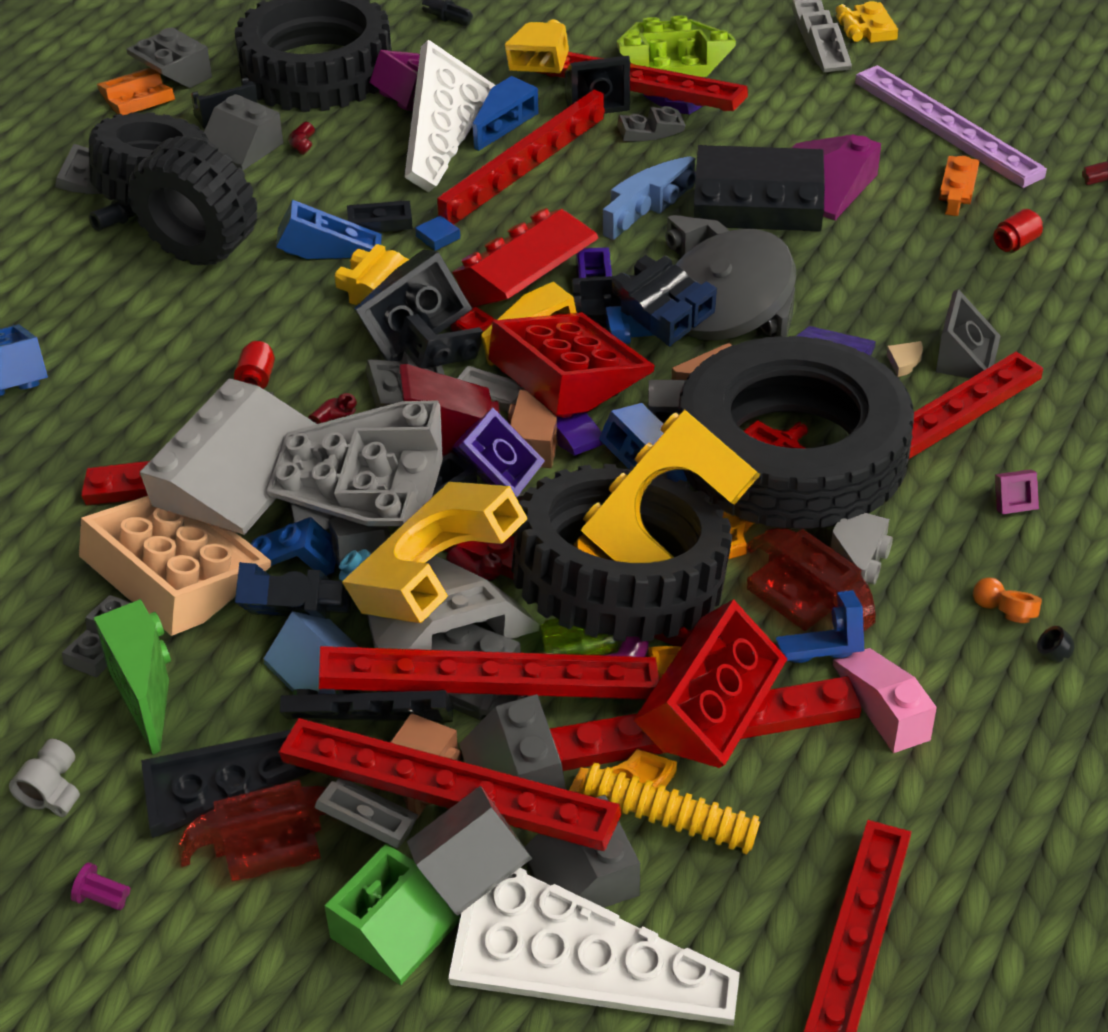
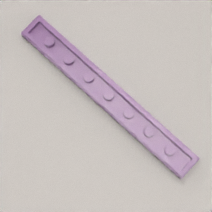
(951, 126)

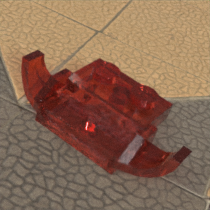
(805, 577)
(259, 830)

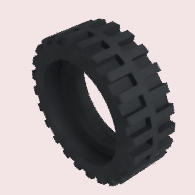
(316, 78)
(612, 594)

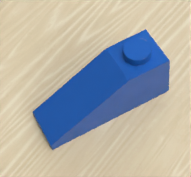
(503, 110)
(321, 235)
(629, 431)

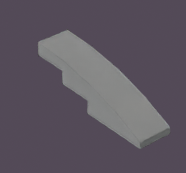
(821, 35)

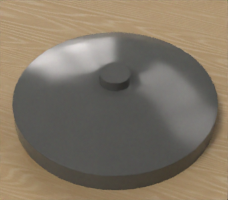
(751, 278)

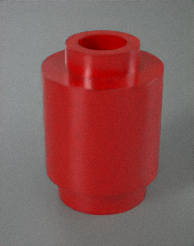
(1018, 230)
(255, 364)

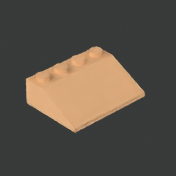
(166, 560)

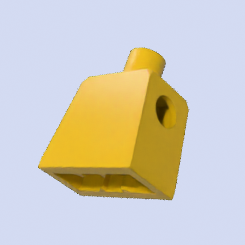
(538, 47)

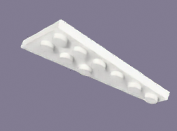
(442, 115)
(568, 949)

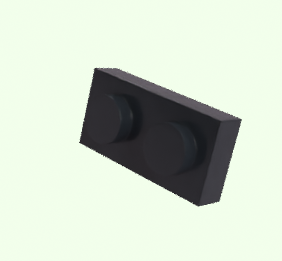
(382, 216)

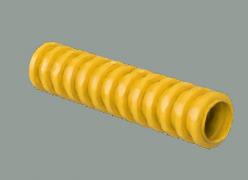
(672, 808)

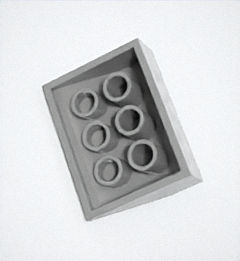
(223, 458)

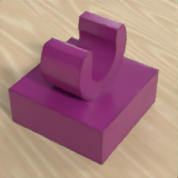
(1016, 491)

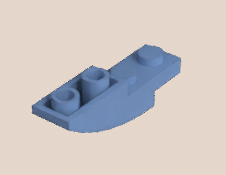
(645, 191)

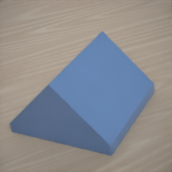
(297, 650)

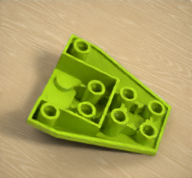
(676, 45)

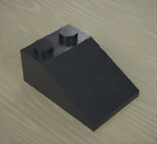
(416, 287)

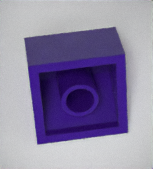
(498, 453)

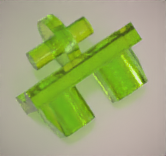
(574, 641)

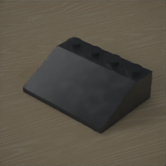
(760, 187)

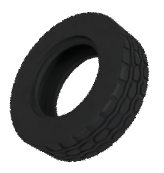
(816, 378)

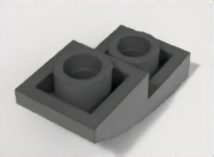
(659, 124)
(86, 651)

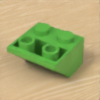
(390, 915)

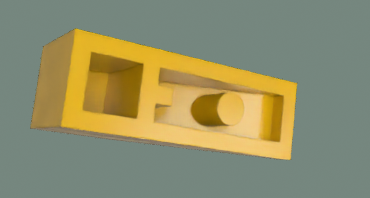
(543, 301)

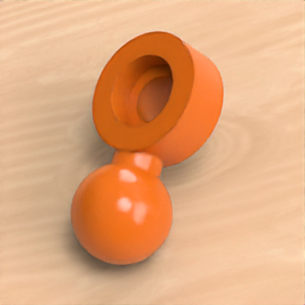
(1017, 605)

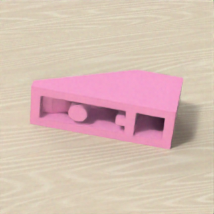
(889, 698)

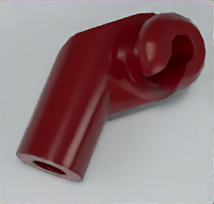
(299, 137)
(334, 409)

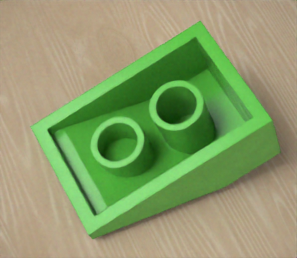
(137, 665)

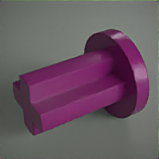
(98, 888)

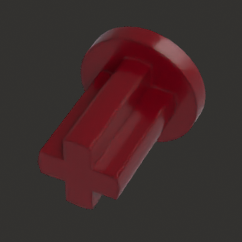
(1096, 173)

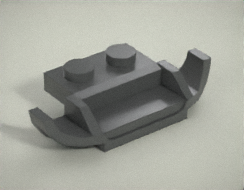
(476, 639)

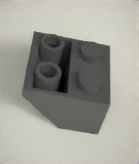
(174, 56)

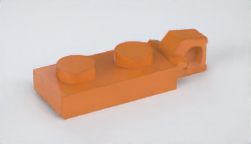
(958, 182)

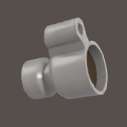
(40, 782)

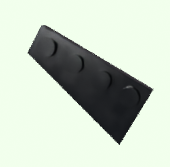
(367, 706)
(188, 782)

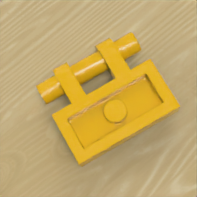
(867, 21)

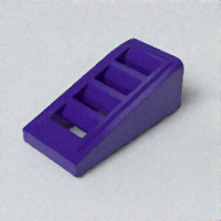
(593, 258)

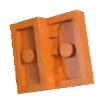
(136, 91)

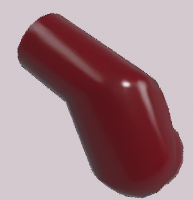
(488, 567)

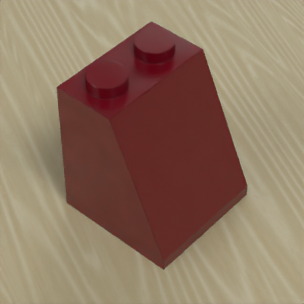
(459, 400)

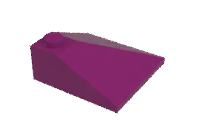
(848, 169)

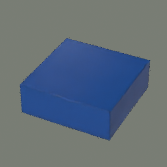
(437, 233)

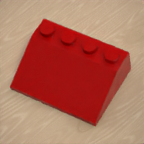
(565, 360)

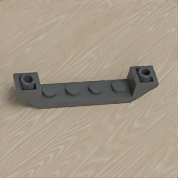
(687, 232)

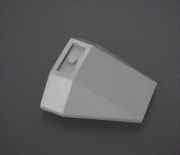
(364, 465)
(468, 601)

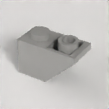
(863, 543)

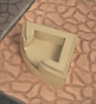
(904, 357)

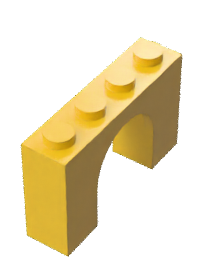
(684, 446)
(398, 580)

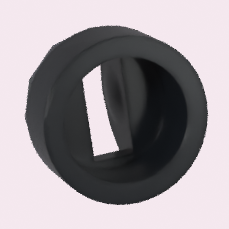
(1051, 648)

